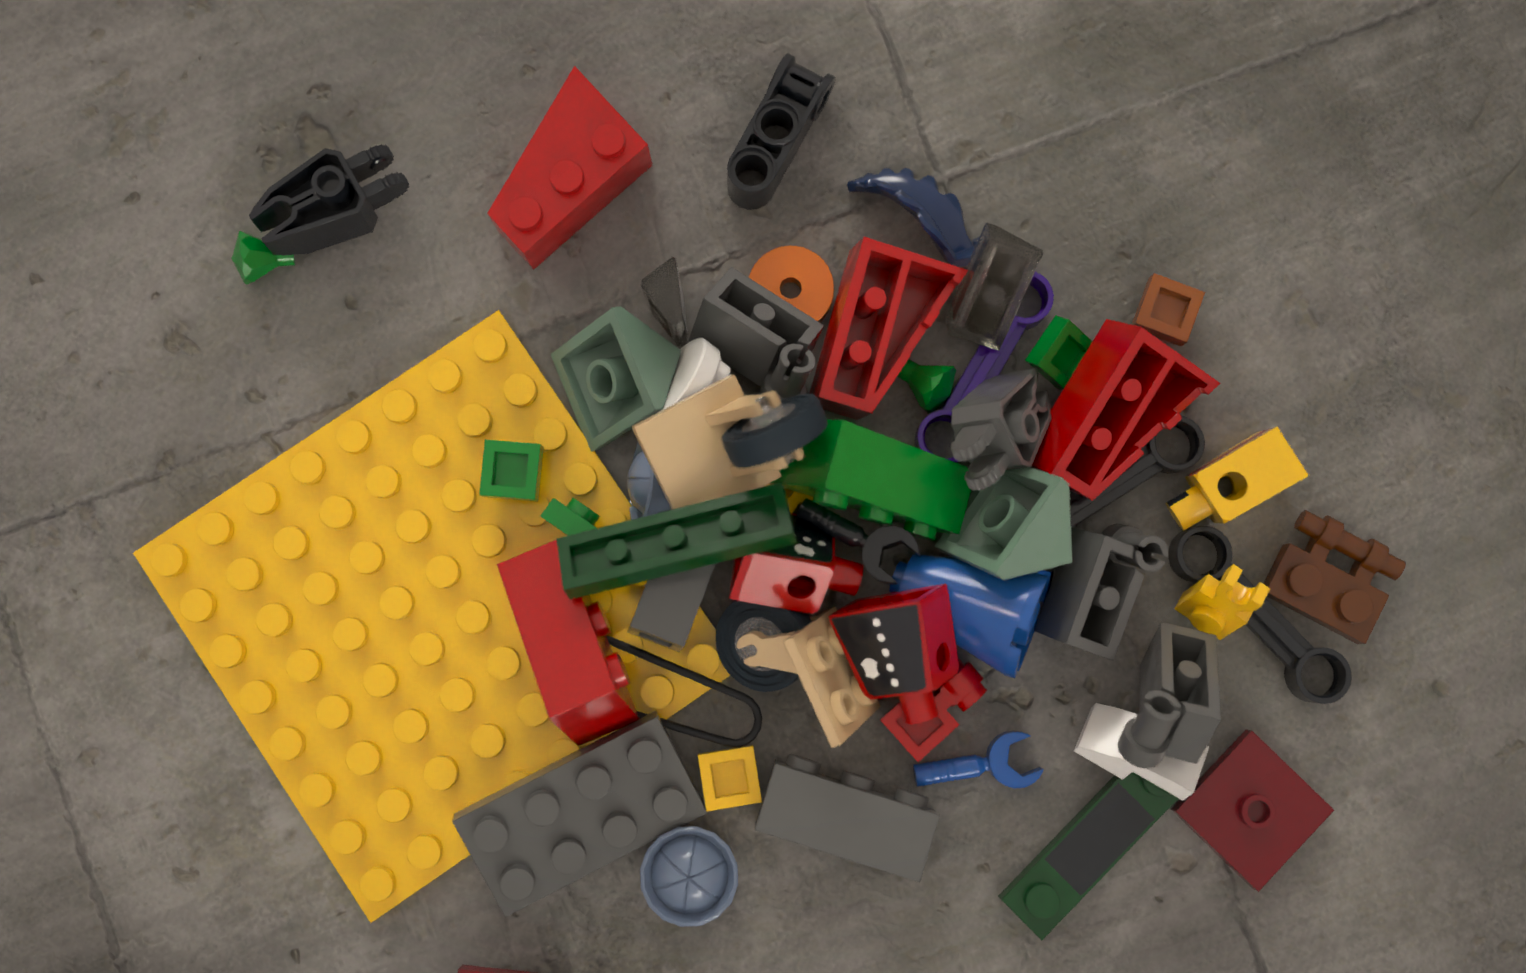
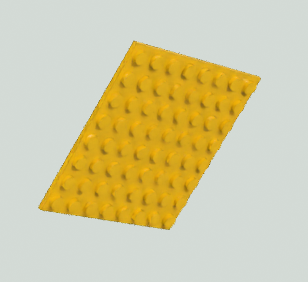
(367, 616)

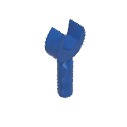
(974, 765)

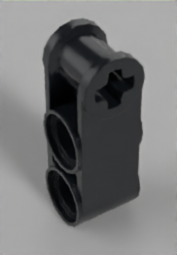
(792, 102)

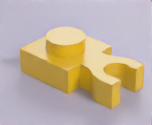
(1221, 605)

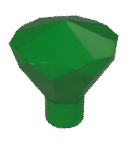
(255, 259)
(929, 383)

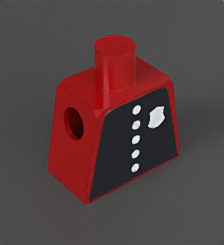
(795, 574)
(900, 646)

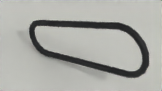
(702, 680)

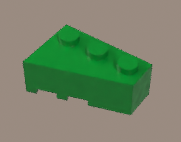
(880, 480)

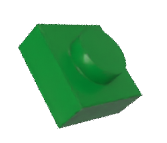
(1059, 351)
(511, 470)
(570, 518)

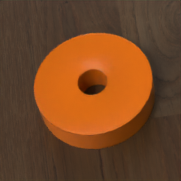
(802, 268)

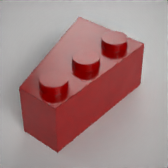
(568, 171)
(876, 322)
(1115, 405)
(567, 648)

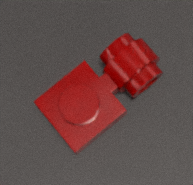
(921, 738)

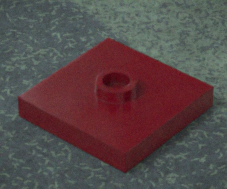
(1253, 810)

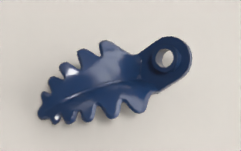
(937, 213)

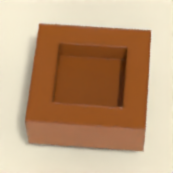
(1168, 309)

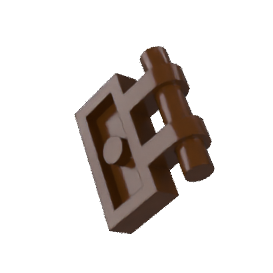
(1326, 593)

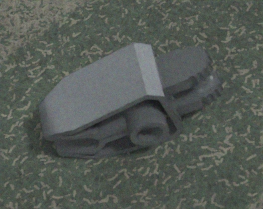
(1000, 426)

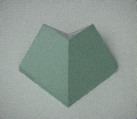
(615, 375)
(1015, 525)

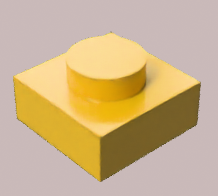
(729, 778)

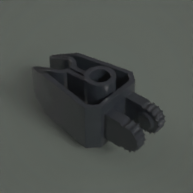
(324, 201)

